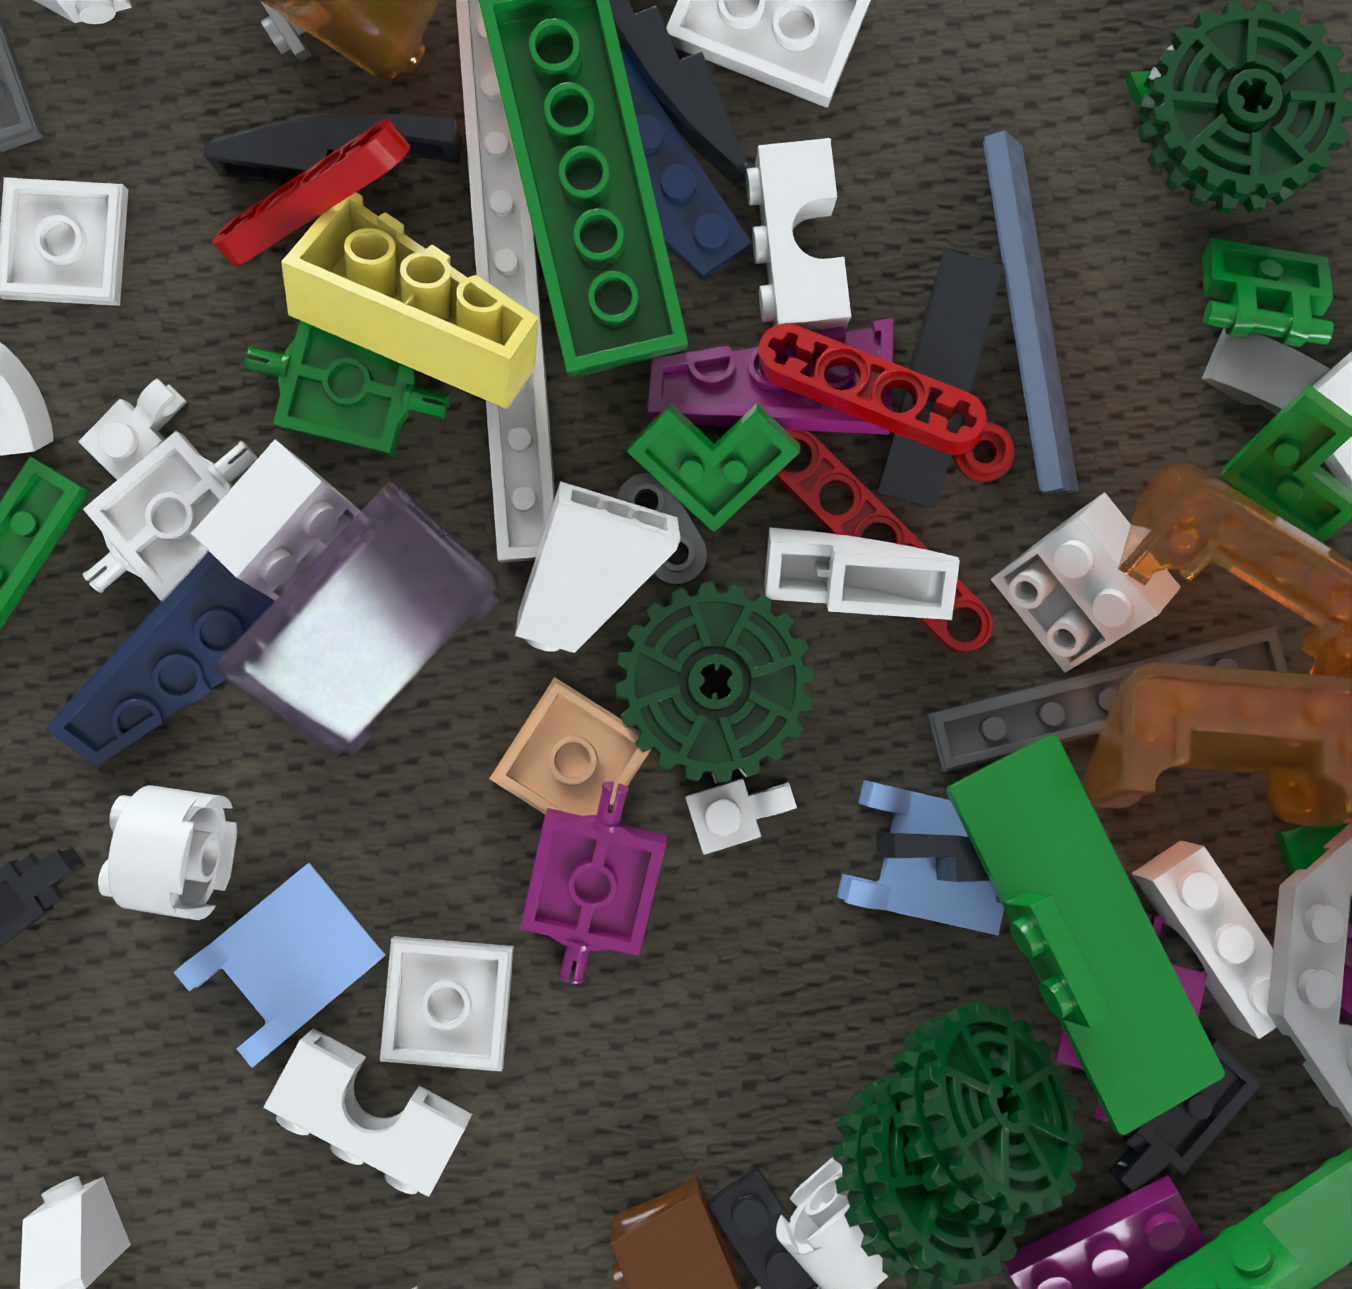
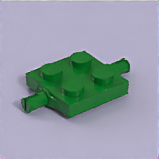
(343, 391)

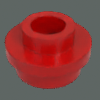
(1002, 459)

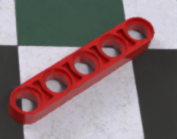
(868, 511)

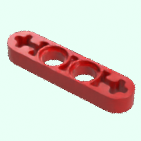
(312, 192)
(875, 379)

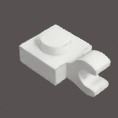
(131, 433)
(728, 814)

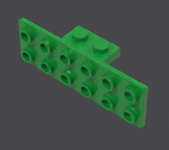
(1085, 933)
(1282, 1245)

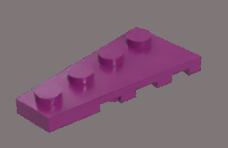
(724, 384)

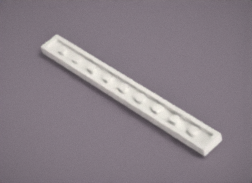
(508, 261)

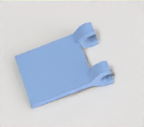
(911, 884)
(288, 957)

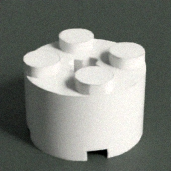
(168, 851)
(822, 1238)

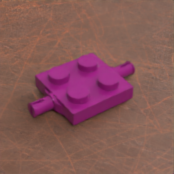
(593, 882)

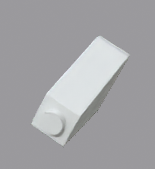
(589, 565)

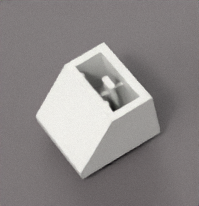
(274, 521)
(1073, 589)

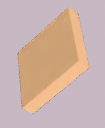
(568, 754)

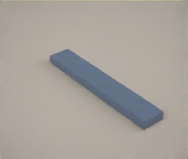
(1030, 314)

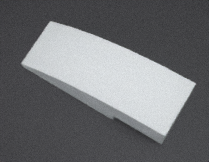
(859, 574)

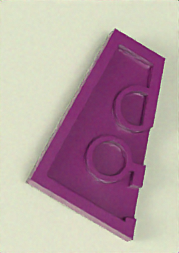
(1114, 1246)

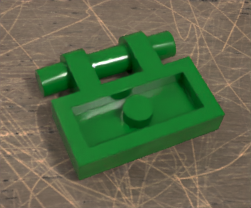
(1269, 278)

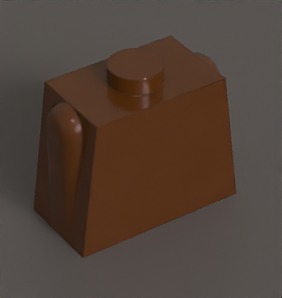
(672, 1244)

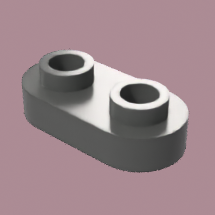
(689, 535)

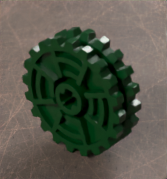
(1254, 63)
(761, 688)
(987, 1115)
(898, 1212)

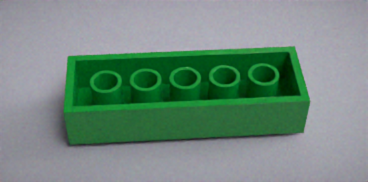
(585, 181)

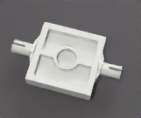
(156, 508)

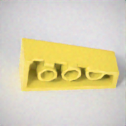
(407, 303)

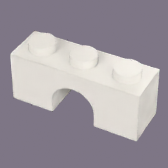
(790, 186)
(1212, 919)
(319, 1099)

